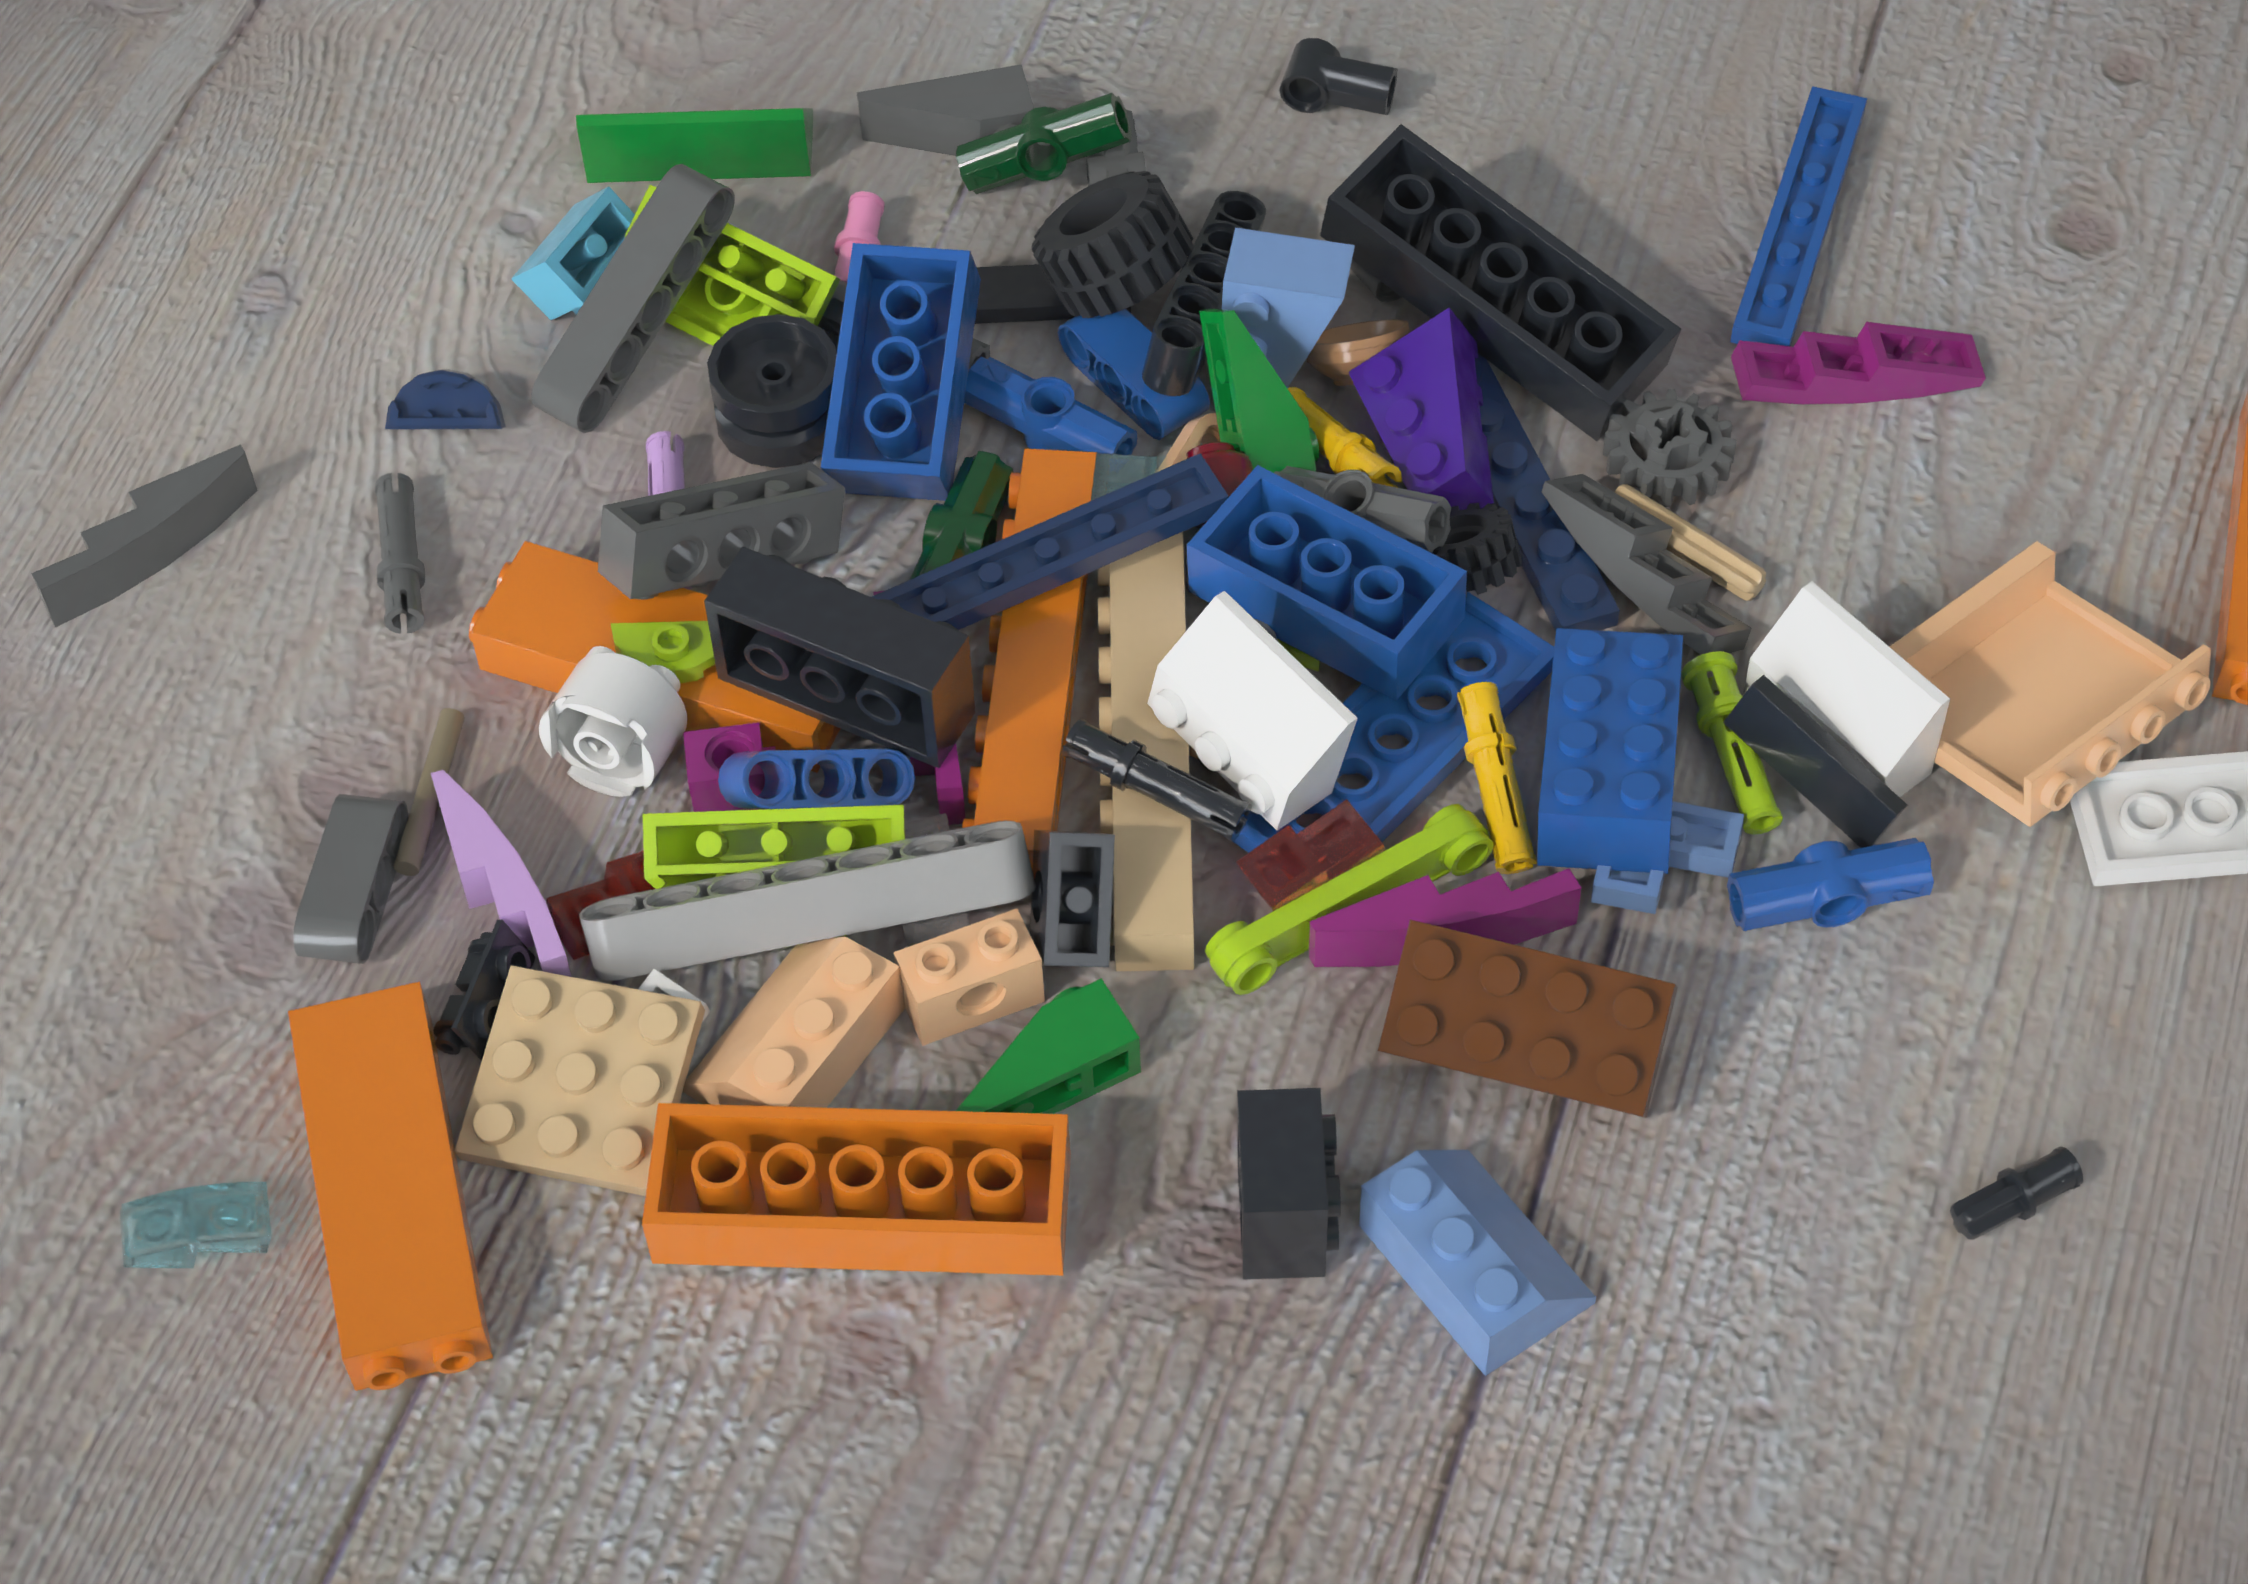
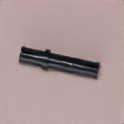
(1134, 768)

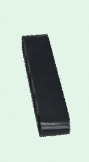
(1177, 339)

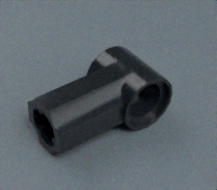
(1322, 76)

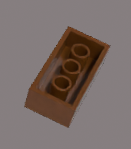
(1528, 1018)

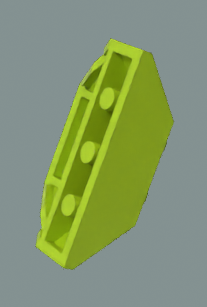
(745, 281)
(721, 843)

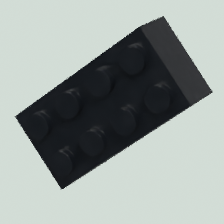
(841, 656)

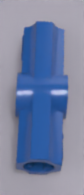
(1044, 411)
(1830, 884)

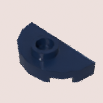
(445, 402)

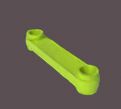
(1250, 953)

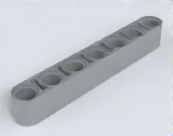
(808, 900)

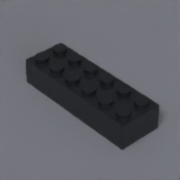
(1510, 282)

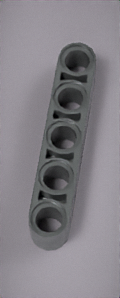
(633, 298)

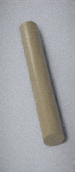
(426, 800)

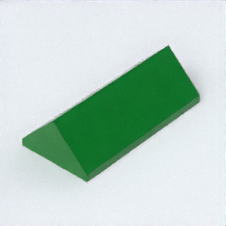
(710, 142)

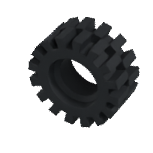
(1482, 545)

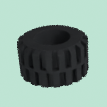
(1112, 244)

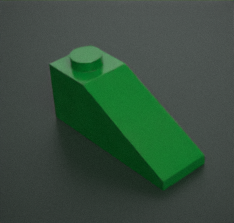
(1251, 399)
(1061, 1056)

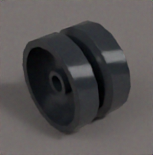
(772, 389)

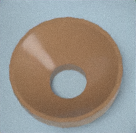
(1352, 344)

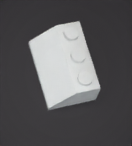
(1854, 688)
(1252, 712)

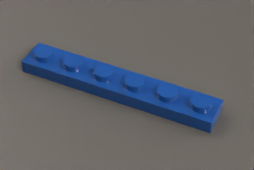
(1799, 218)

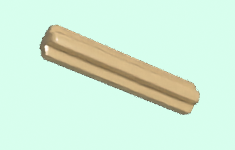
(1702, 550)

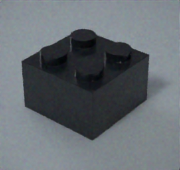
(1286, 1183)

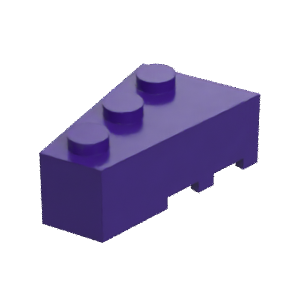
(1428, 410)

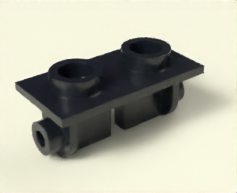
(470, 1016)

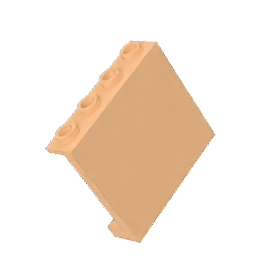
(2044, 686)

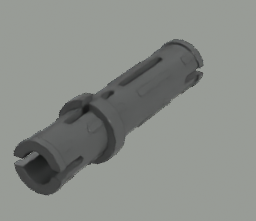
(400, 571)

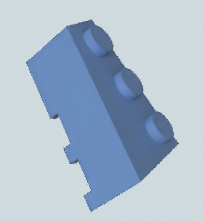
(1285, 292)

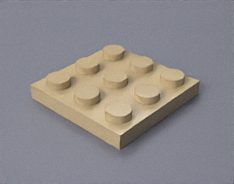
(578, 1079)

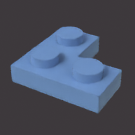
(1700, 842)

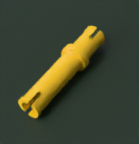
(1345, 448)
(1491, 753)

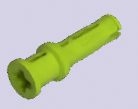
(1754, 801)

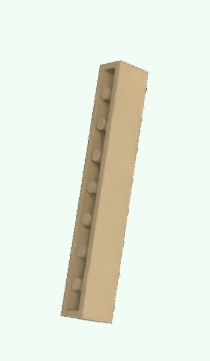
(1152, 842)

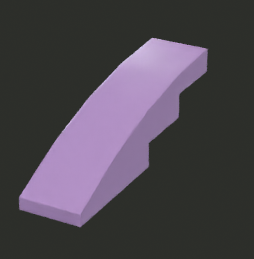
(496, 873)

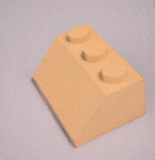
(803, 1029)

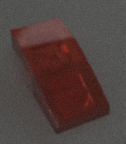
(1300, 862)

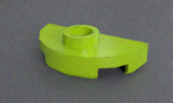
(679, 646)

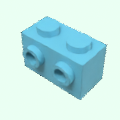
(575, 254)

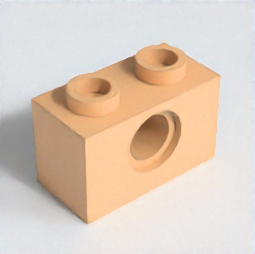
(970, 976)

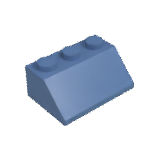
(1470, 1254)

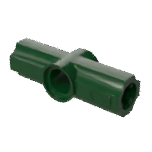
(1071, 135)
(969, 512)

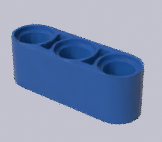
(1112, 356)
(789, 772)

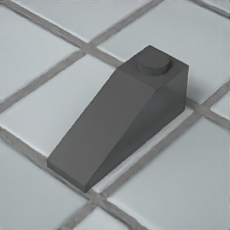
(945, 110)

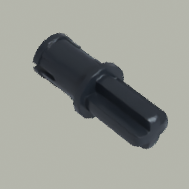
(2016, 1193)

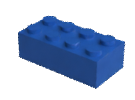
(901, 371)
(1328, 581)
(1610, 751)

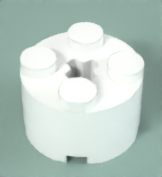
(614, 722)

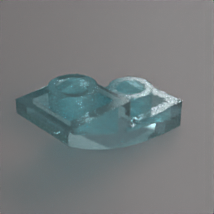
(179, 1223)

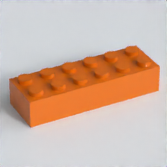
(858, 1189)

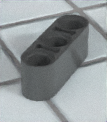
(350, 879)

